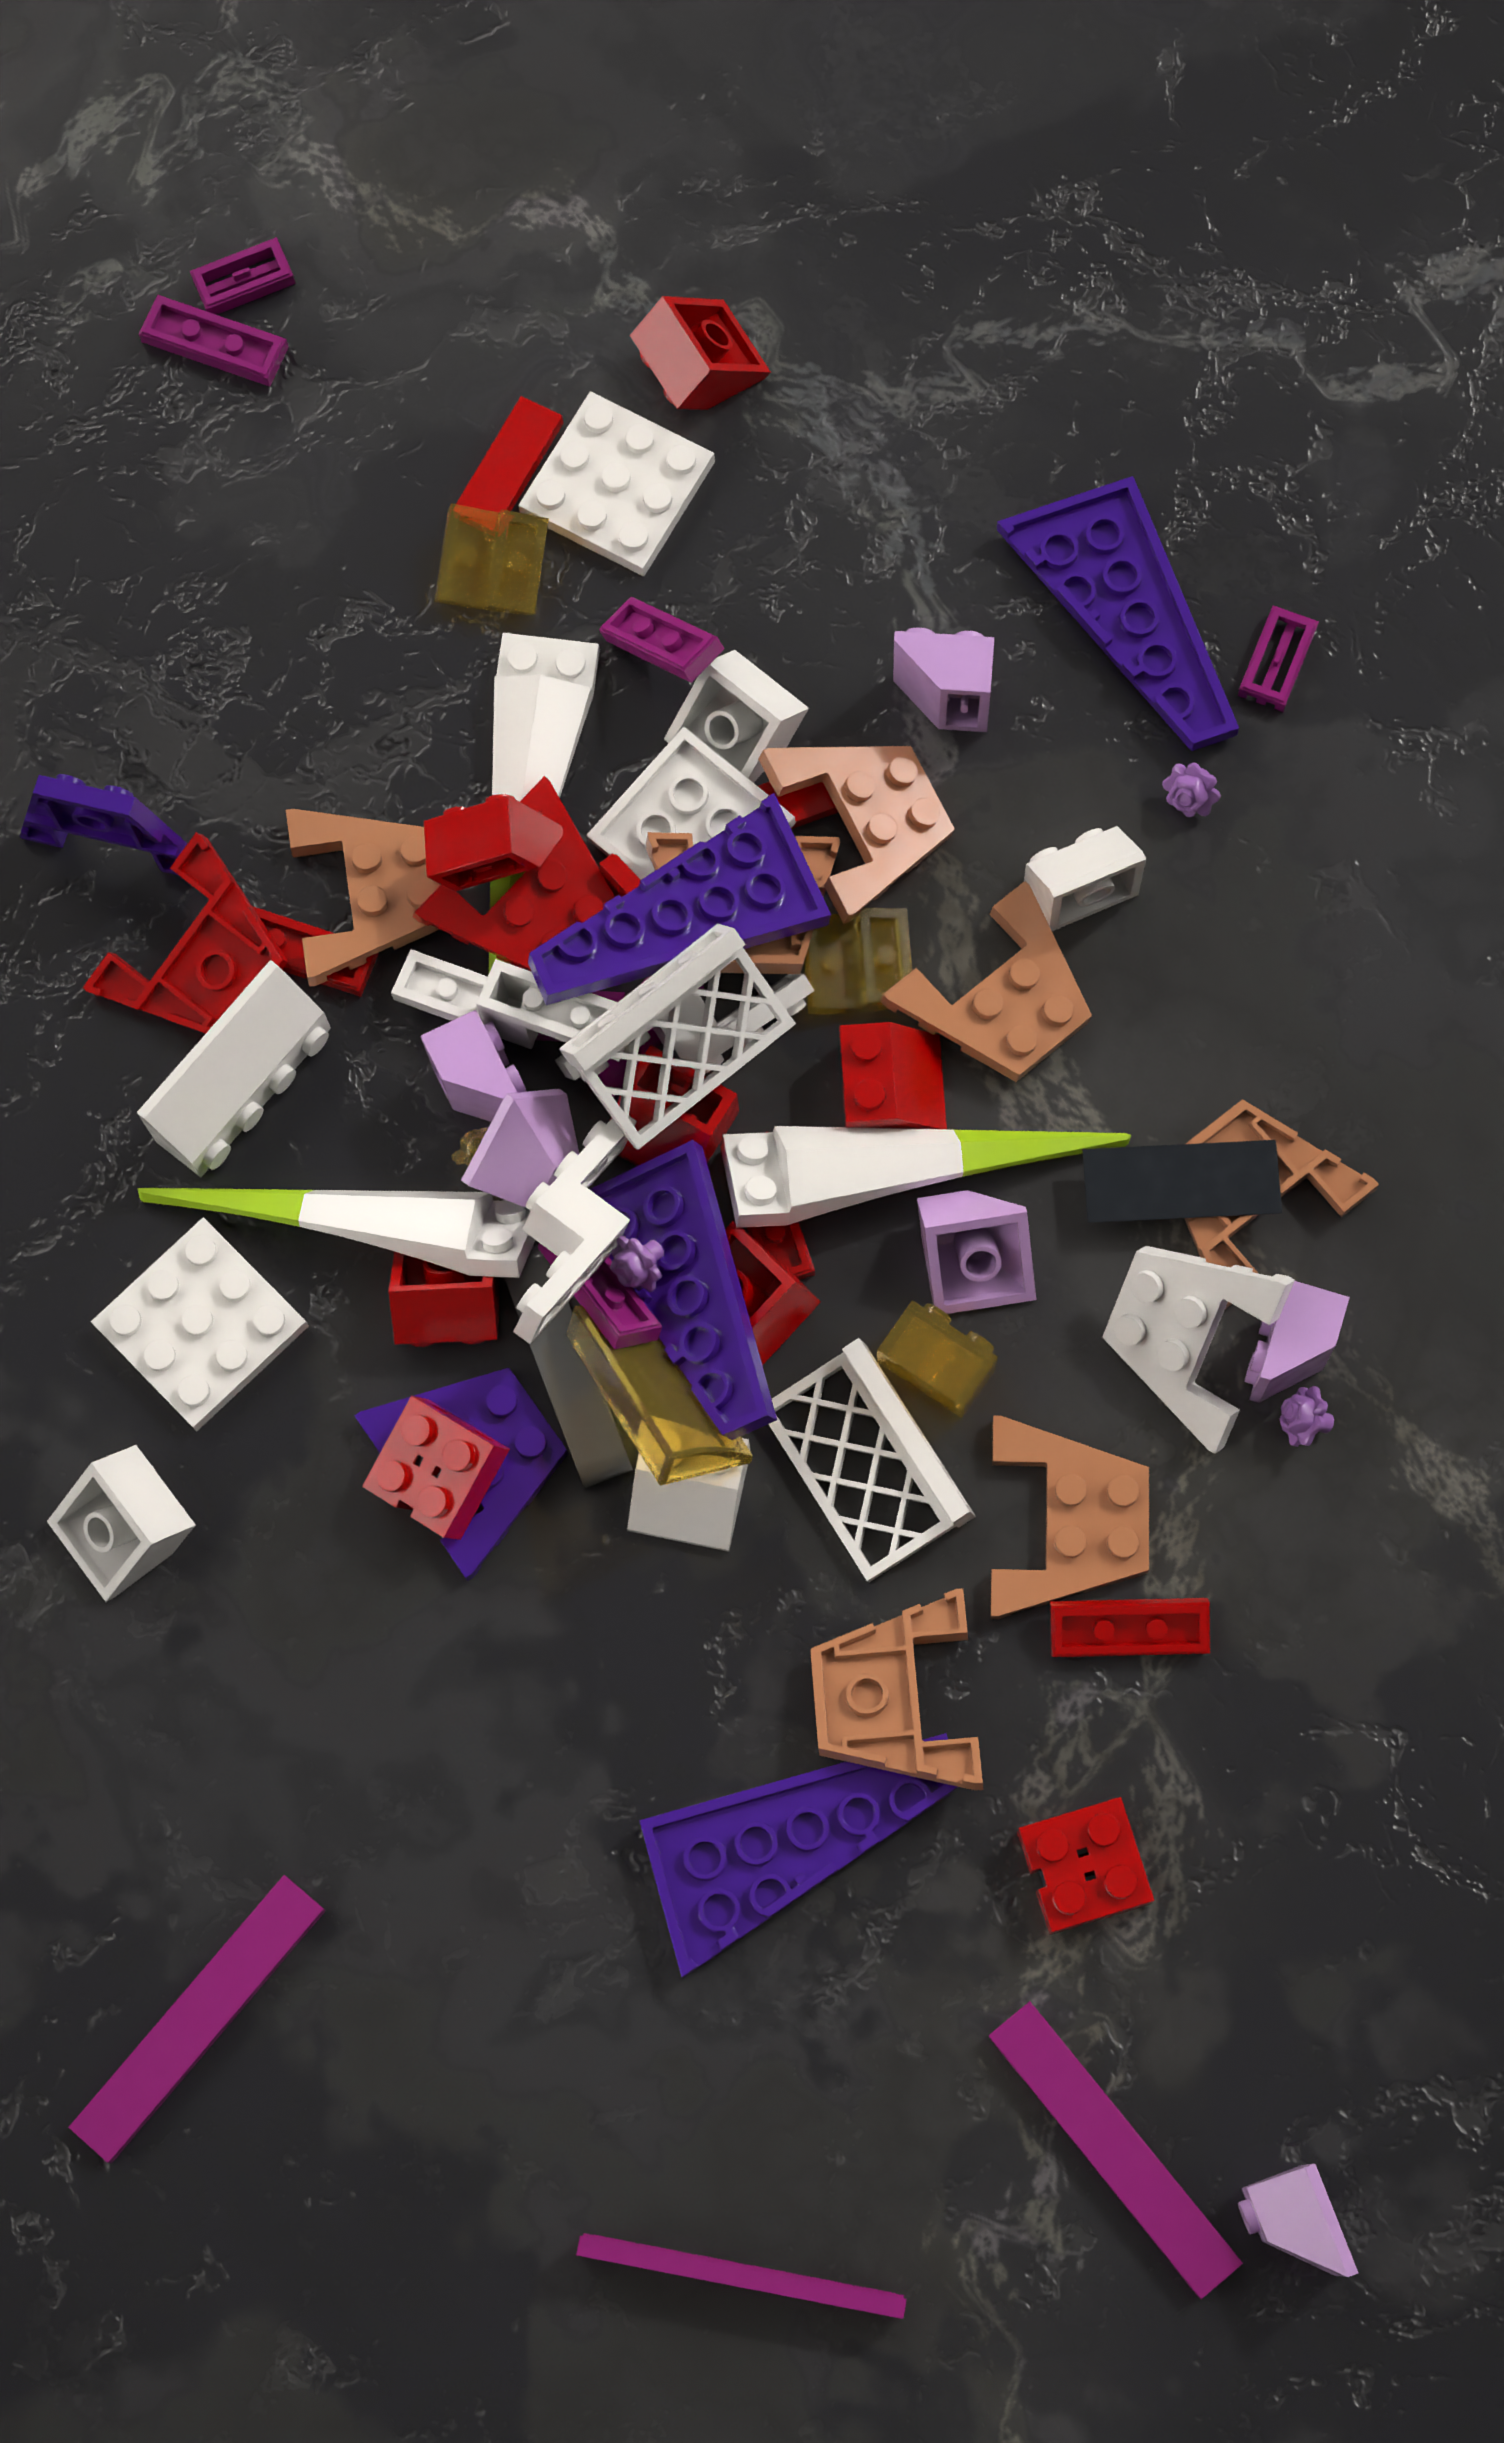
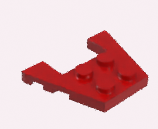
(538, 904)
(211, 960)

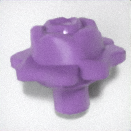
(1191, 789)
(637, 1263)
(1305, 1416)

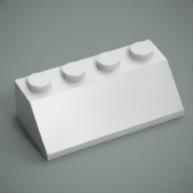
(235, 1070)

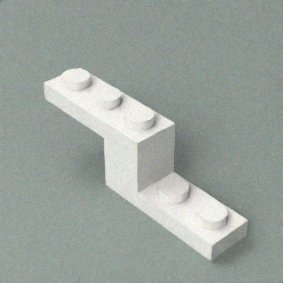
(789, 991)
(504, 996)
(572, 1226)

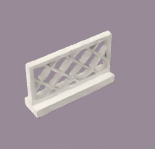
(653, 1000)
(906, 1439)

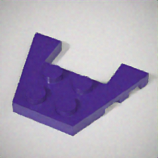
(104, 815)
(506, 1413)

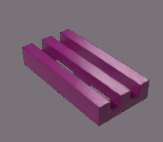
(246, 283)
(1264, 692)

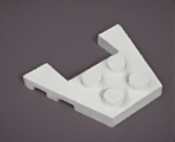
(1168, 1323)

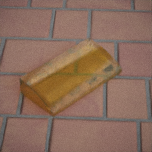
(655, 1405)

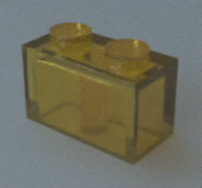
(938, 1357)

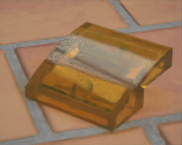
(491, 560)
(857, 961)

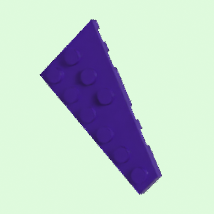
(1117, 583)
(739, 879)
(699, 1287)
(761, 1849)

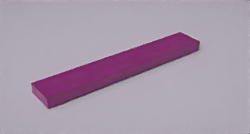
(196, 2019)
(1115, 2150)
(741, 2275)

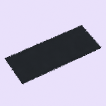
(1182, 1181)

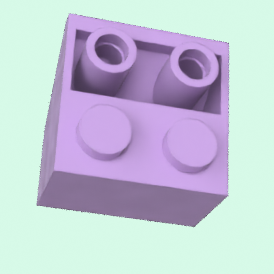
(946, 676)
(472, 1065)
(1296, 1342)

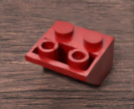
(487, 842)
(702, 1122)

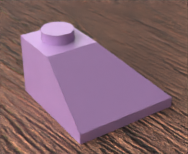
(523, 1145)
(976, 1251)
(1298, 2218)

